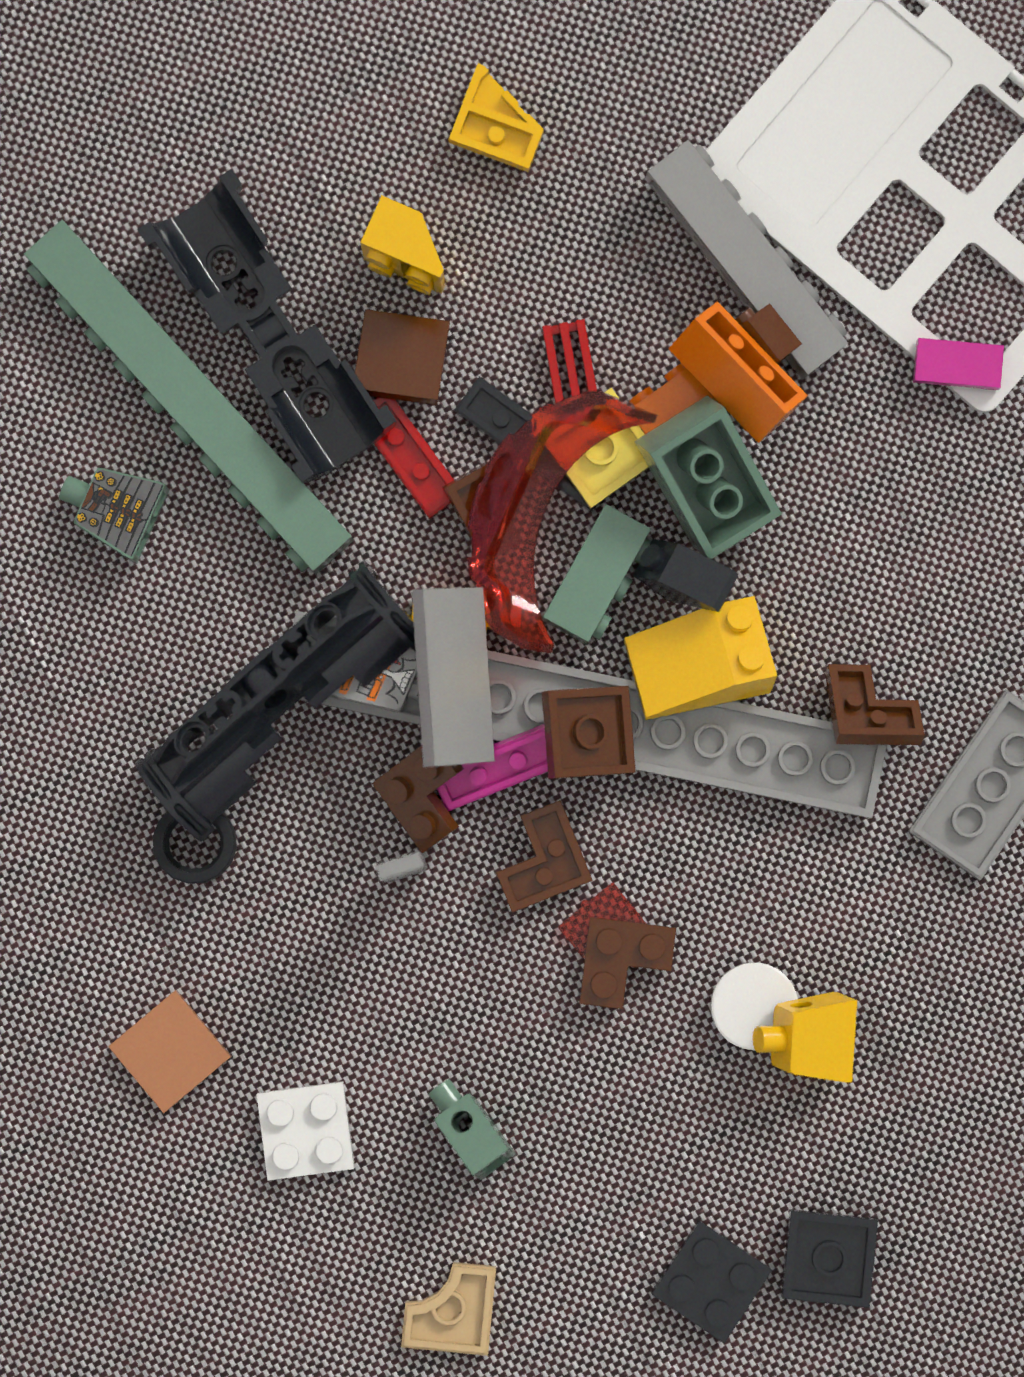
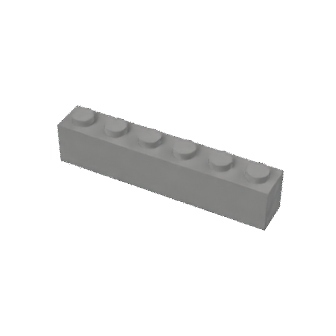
(742, 254)

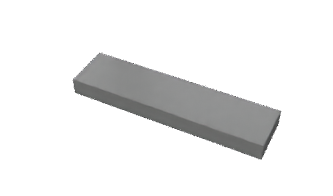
(402, 867)

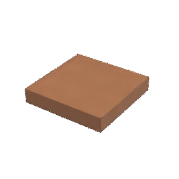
(170, 1051)

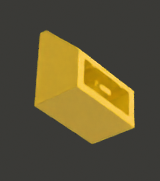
(402, 245)

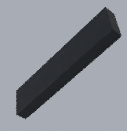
(497, 417)

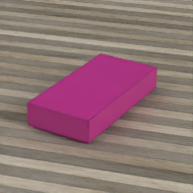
(958, 364)

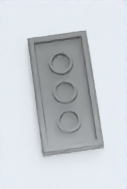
(453, 676)
(981, 793)

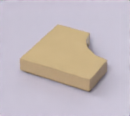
(456, 1315)

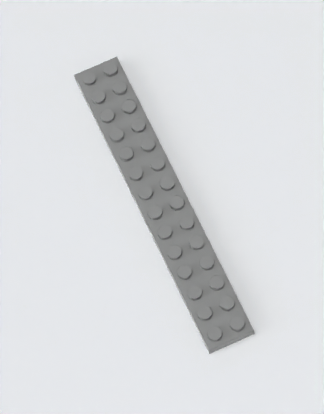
(715, 745)

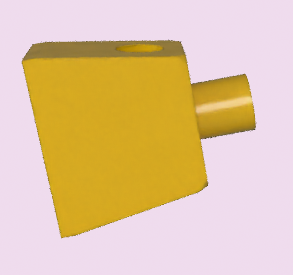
(812, 1036)

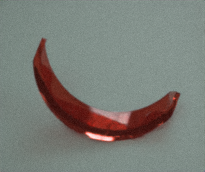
(514, 499)

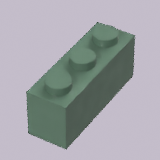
(598, 576)

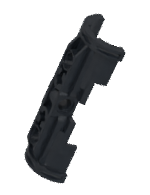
(225, 225)
(208, 781)

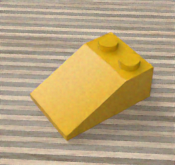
(702, 659)

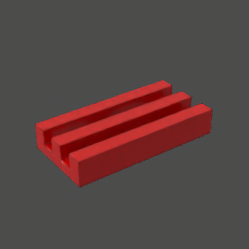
(564, 329)

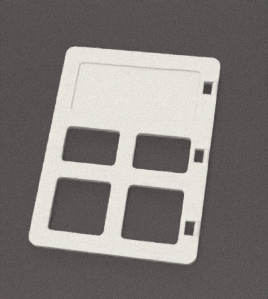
(849, 122)

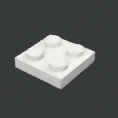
(305, 1130)

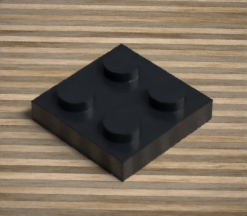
(829, 1258)
(711, 1281)

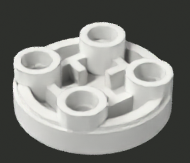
(747, 1000)

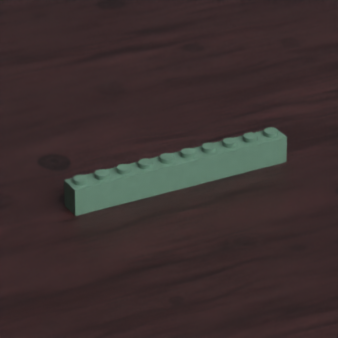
(188, 397)

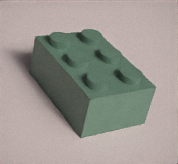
(708, 477)

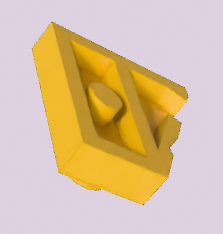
(495, 124)

